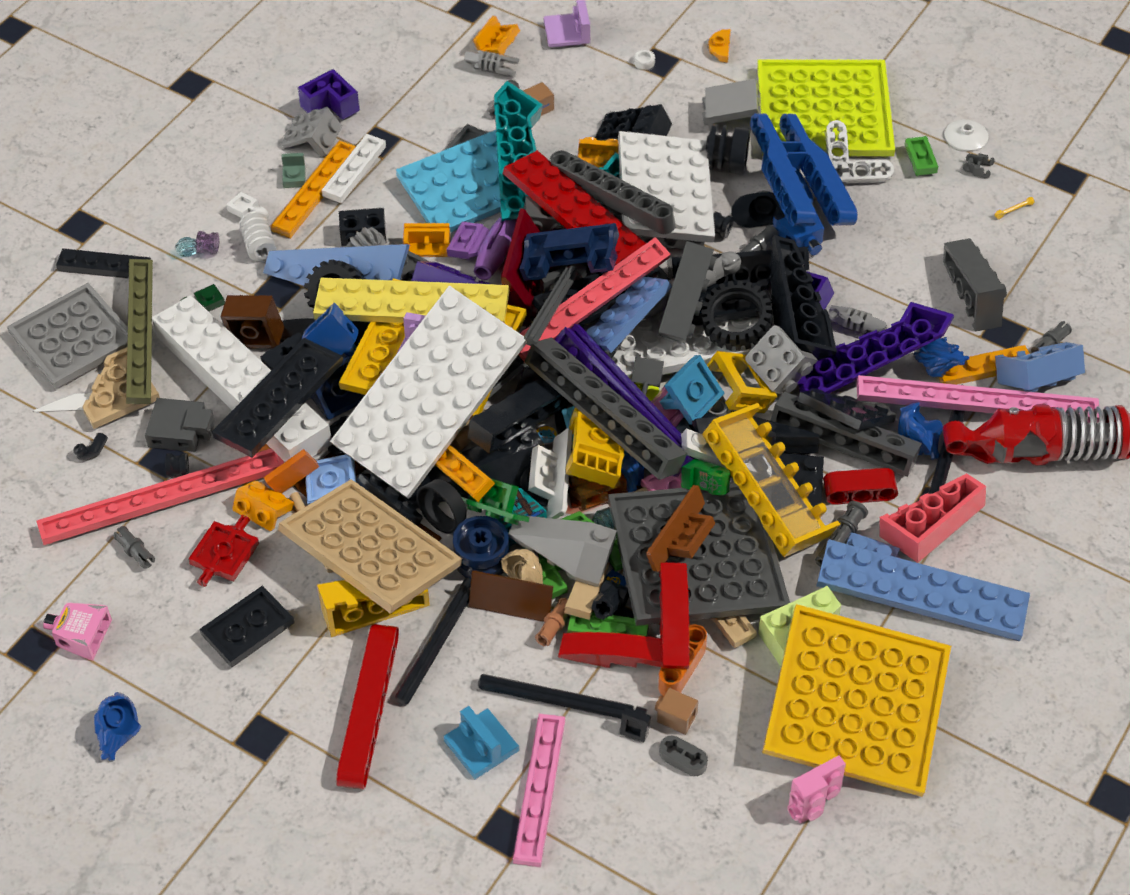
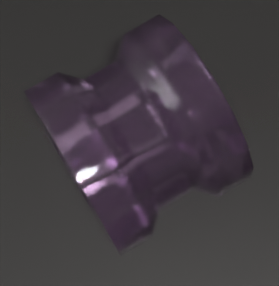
(207, 242)

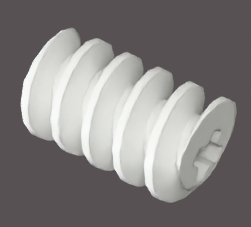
(257, 235)

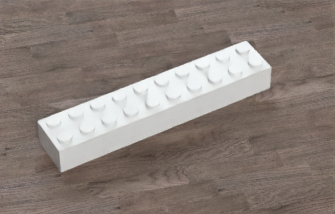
(233, 372)

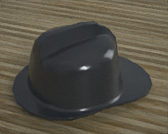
(756, 209)

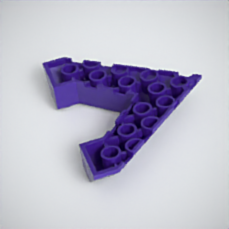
(875, 349)

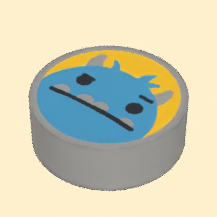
(547, 434)

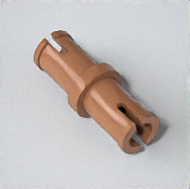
(553, 623)

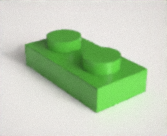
(921, 155)

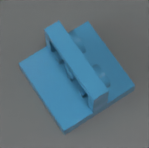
(692, 390)
(480, 742)

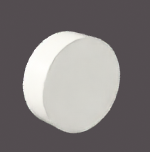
(644, 59)

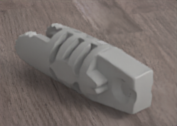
(491, 62)
(856, 319)

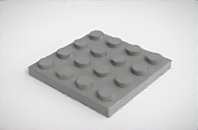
(70, 335)

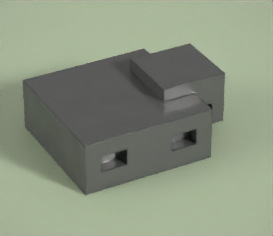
(179, 425)

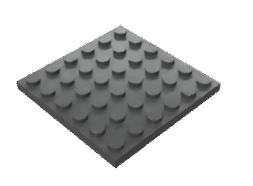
(728, 575)

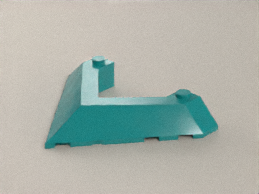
(514, 119)

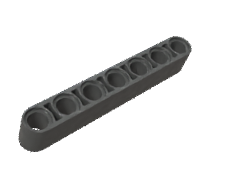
(616, 193)

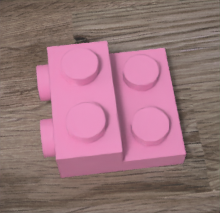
(813, 788)

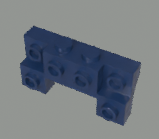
(570, 246)

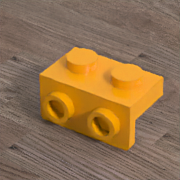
(496, 37)
(597, 151)
(261, 504)

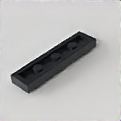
(95, 263)

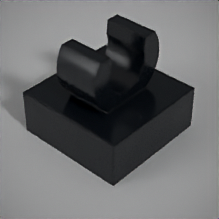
(635, 723)

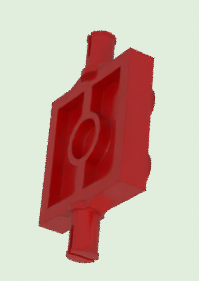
(223, 551)

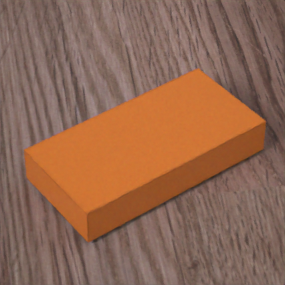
(291, 471)

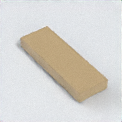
(582, 597)

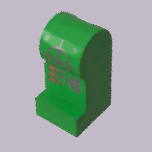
(706, 476)

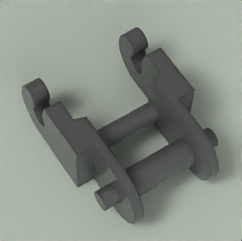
(976, 169)

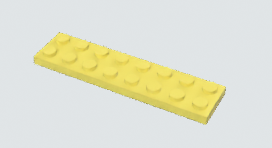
(390, 299)

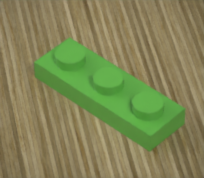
(610, 624)

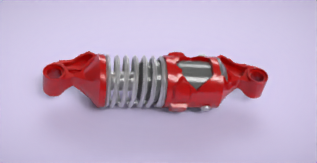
(1043, 435)

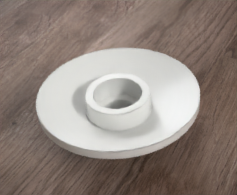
(966, 135)

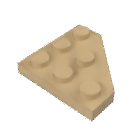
(109, 392)

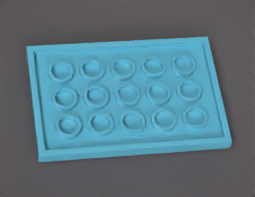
(456, 182)

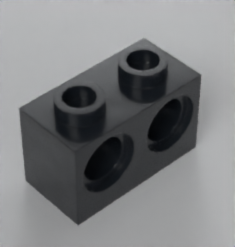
(356, 220)

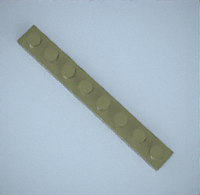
(139, 332)

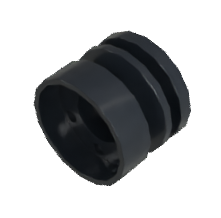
(728, 148)

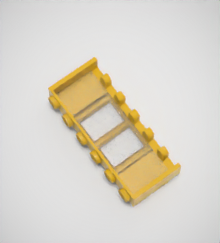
(767, 482)

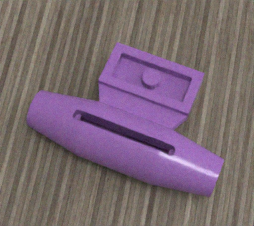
(487, 244)

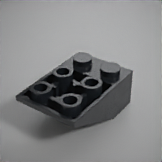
(644, 120)

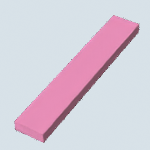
(539, 790)

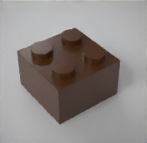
(253, 320)

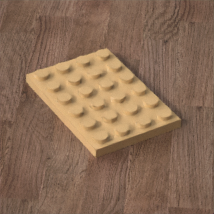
(370, 545)

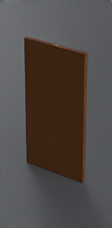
(510, 596)

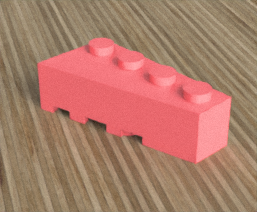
(934, 517)

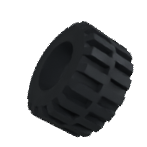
(333, 269)

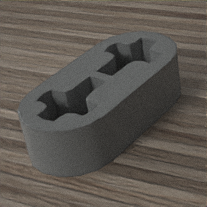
(683, 755)

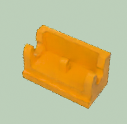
(427, 238)

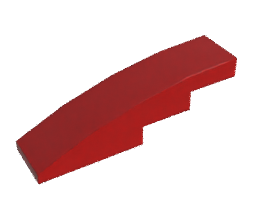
(674, 615)
(608, 648)

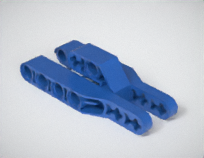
(782, 170)

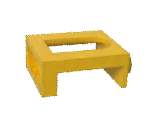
(732, 366)

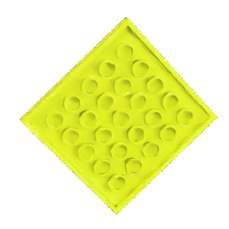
(828, 92)

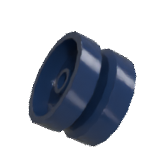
(481, 545)

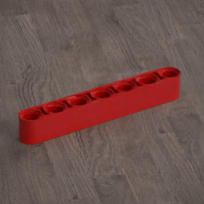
(367, 707)

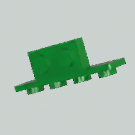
(498, 502)

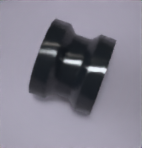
(722, 224)
(176, 465)

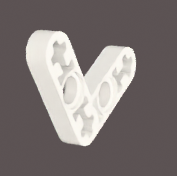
(843, 161)

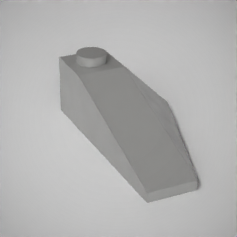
(571, 545)

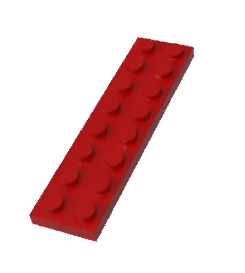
(567, 200)

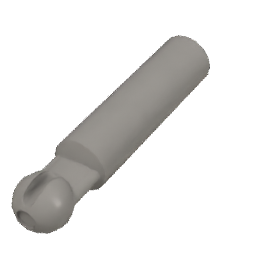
(726, 264)

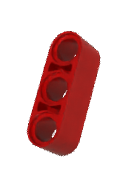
(860, 486)

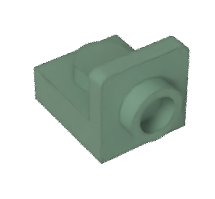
(293, 170)

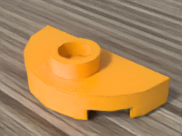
(719, 44)

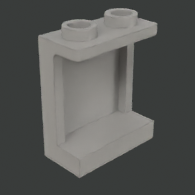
(731, 101)

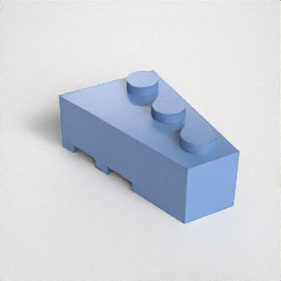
(1042, 367)

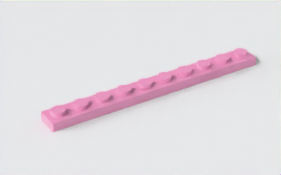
(961, 396)

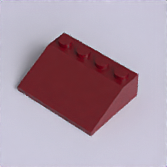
(520, 291)

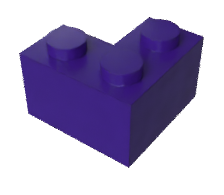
(329, 91)

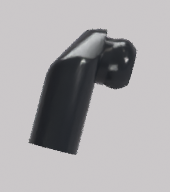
(85, 452)

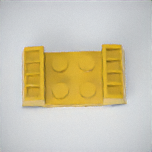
(594, 452)

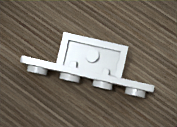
(549, 474)

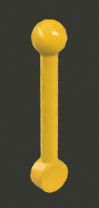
(1029, 201)

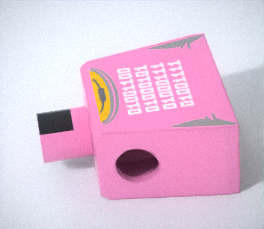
(79, 628)

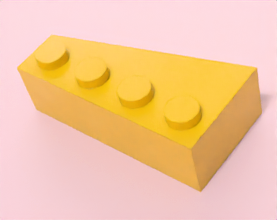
(350, 609)

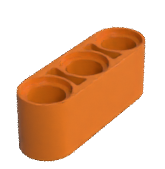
(681, 676)

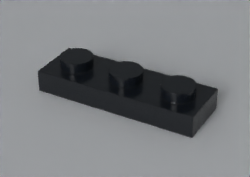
(389, 496)

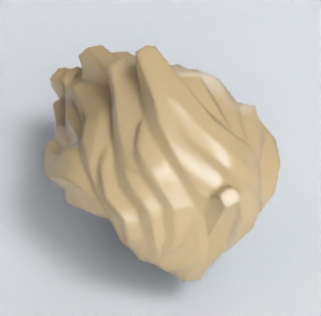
(522, 565)

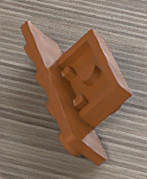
(683, 531)

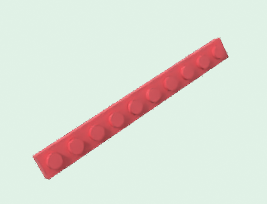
(157, 496)

